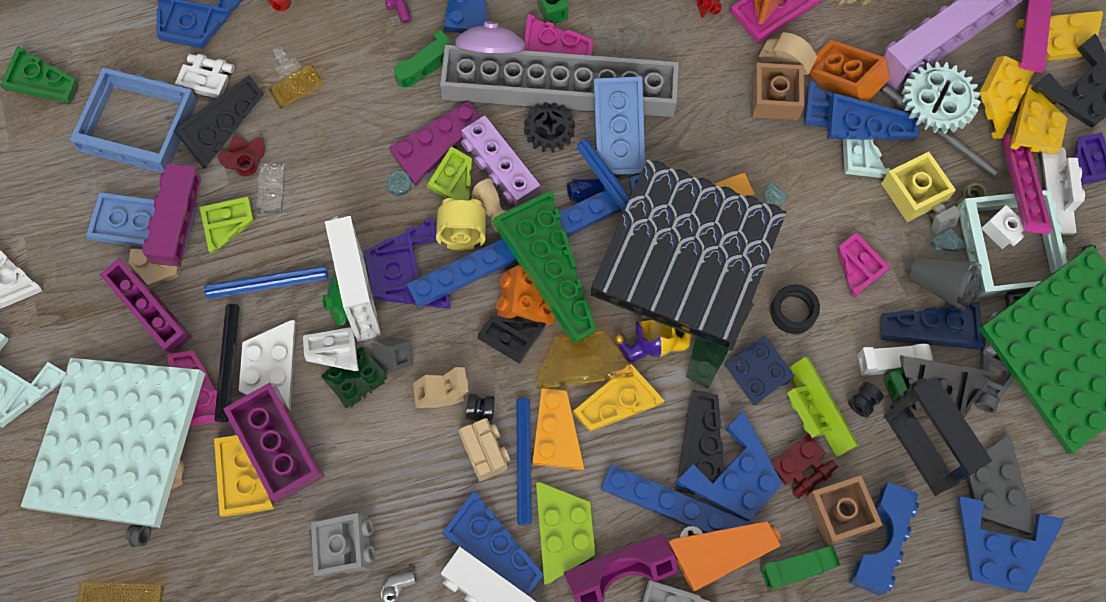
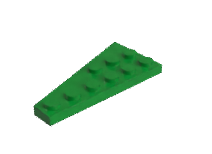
(545, 255)

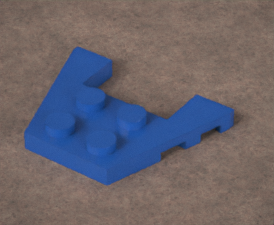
(190, 21)
(745, 482)
(1004, 558)

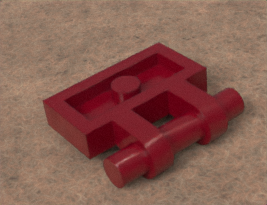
(797, 460)

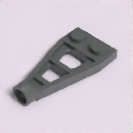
(991, 391)

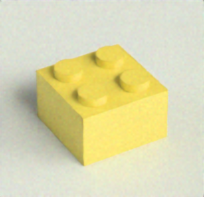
(918, 186)

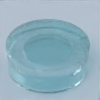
(399, 183)

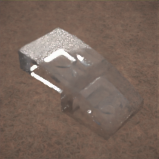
(271, 188)

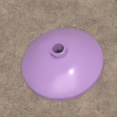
(490, 39)

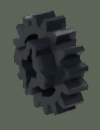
(538, 131)

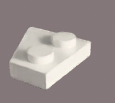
(332, 348)

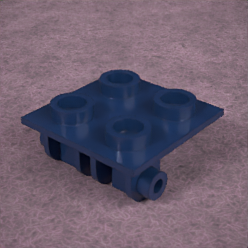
(759, 370)

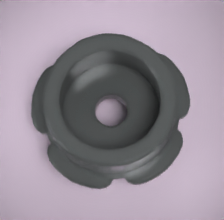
(138, 535)

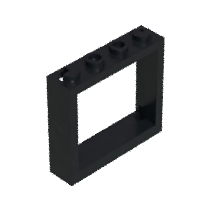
(950, 426)

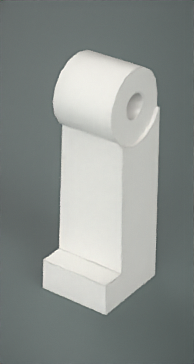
(888, 359)

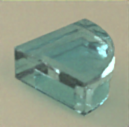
(774, 195)
(949, 242)

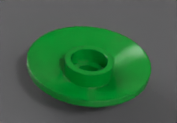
(333, 302)

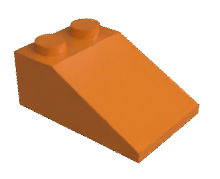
(849, 71)

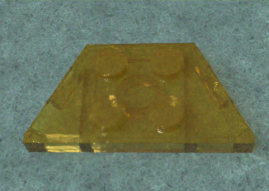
(585, 362)

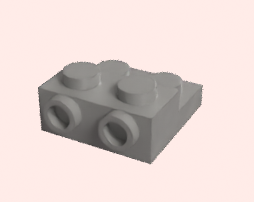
(342, 545)

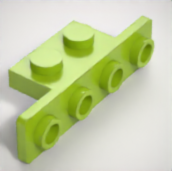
(818, 408)

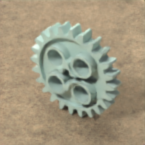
(961, 106)

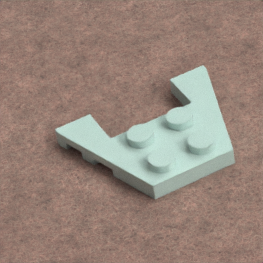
(18, 394)

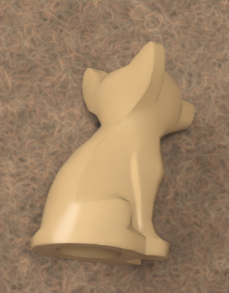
(487, 194)

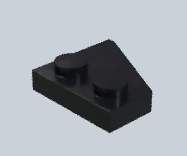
(510, 336)

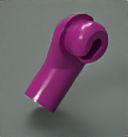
(401, 7)

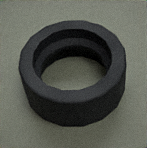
(802, 293)

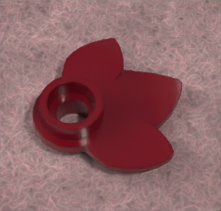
(242, 153)

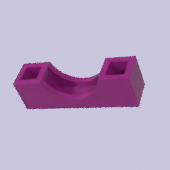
(647, 558)

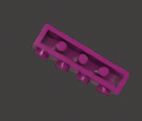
(172, 215)

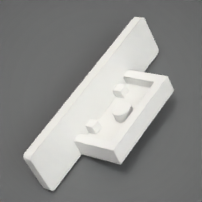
(1063, 179)

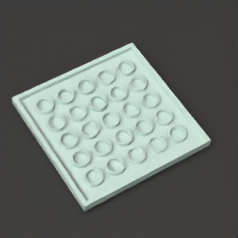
(114, 441)

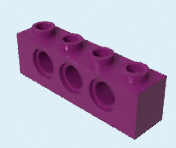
(145, 305)

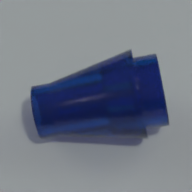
(583, 188)

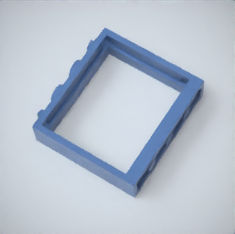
(107, 80)

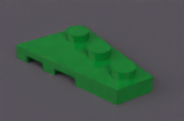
(33, 77)

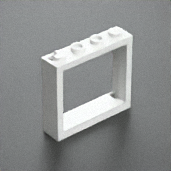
(352, 278)

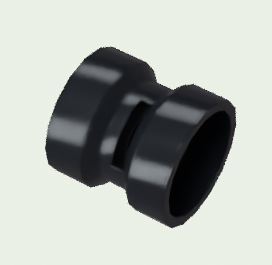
(864, 401)
(474, 407)

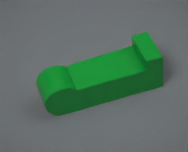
(423, 63)
(799, 568)

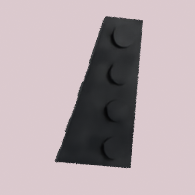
(214, 124)
(702, 437)

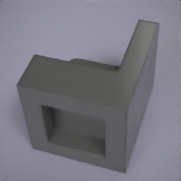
(392, 353)

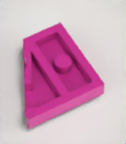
(860, 264)

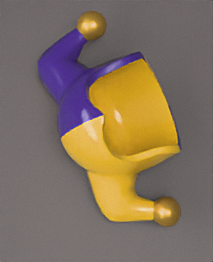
(652, 340)

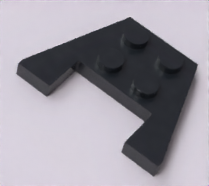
(1087, 95)

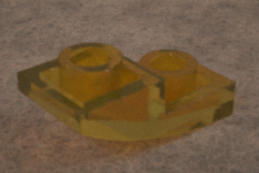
(295, 85)

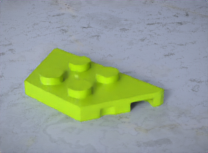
(564, 531)

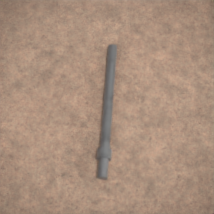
(948, 138)

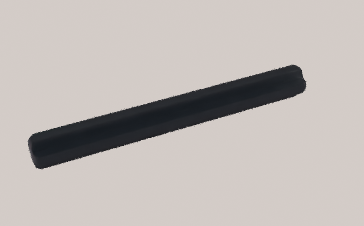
(227, 362)

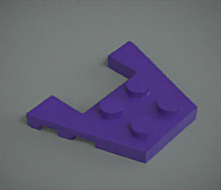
(393, 266)

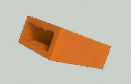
(718, 553)

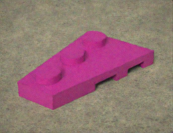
(206, 403)

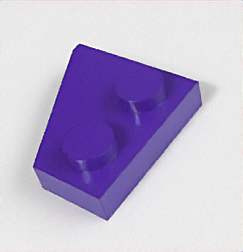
(1091, 157)

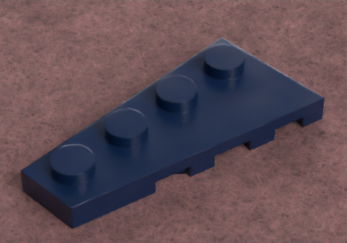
(935, 326)

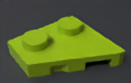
(452, 176)
(225, 221)

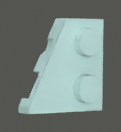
(863, 158)

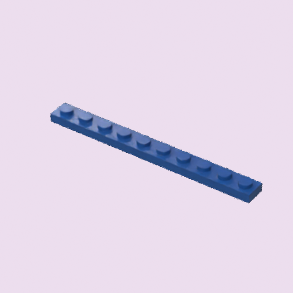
(499, 255)

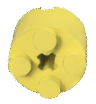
(461, 224)

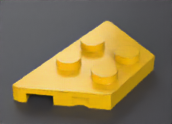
(1069, 32)
(1003, 92)
(1038, 124)

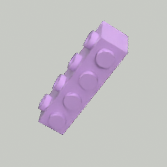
(499, 162)

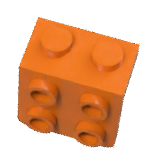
(521, 298)

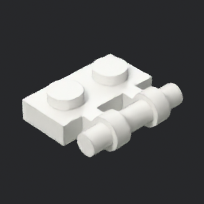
(203, 81)

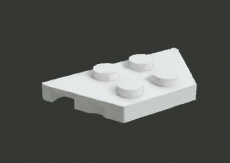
(269, 359)

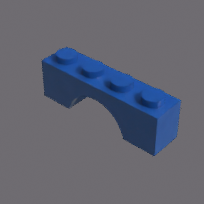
(895, 508)

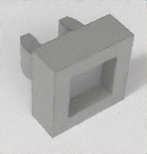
(943, 218)

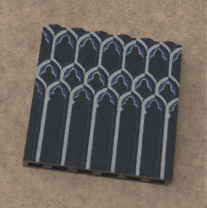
(688, 254)

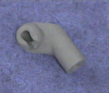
(394, 585)

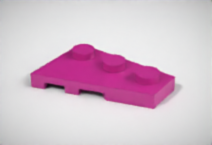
(547, 38)

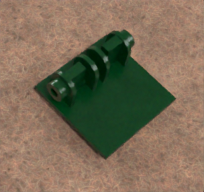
(351, 384)

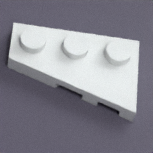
(14, 283)

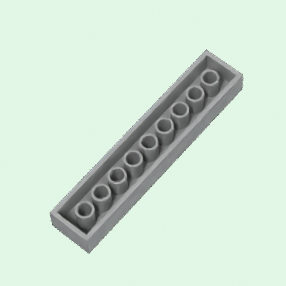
(551, 78)

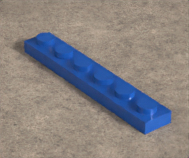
(668, 502)

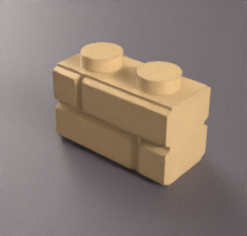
(483, 449)

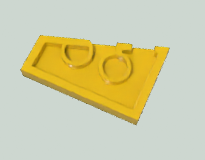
(237, 481)

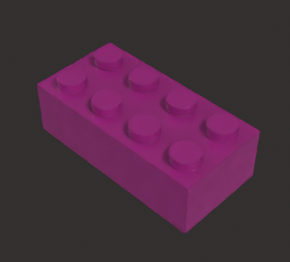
(273, 442)

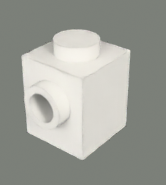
(1004, 228)

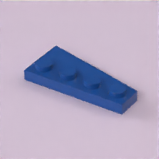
(868, 121)

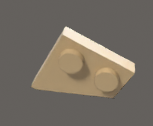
(151, 273)

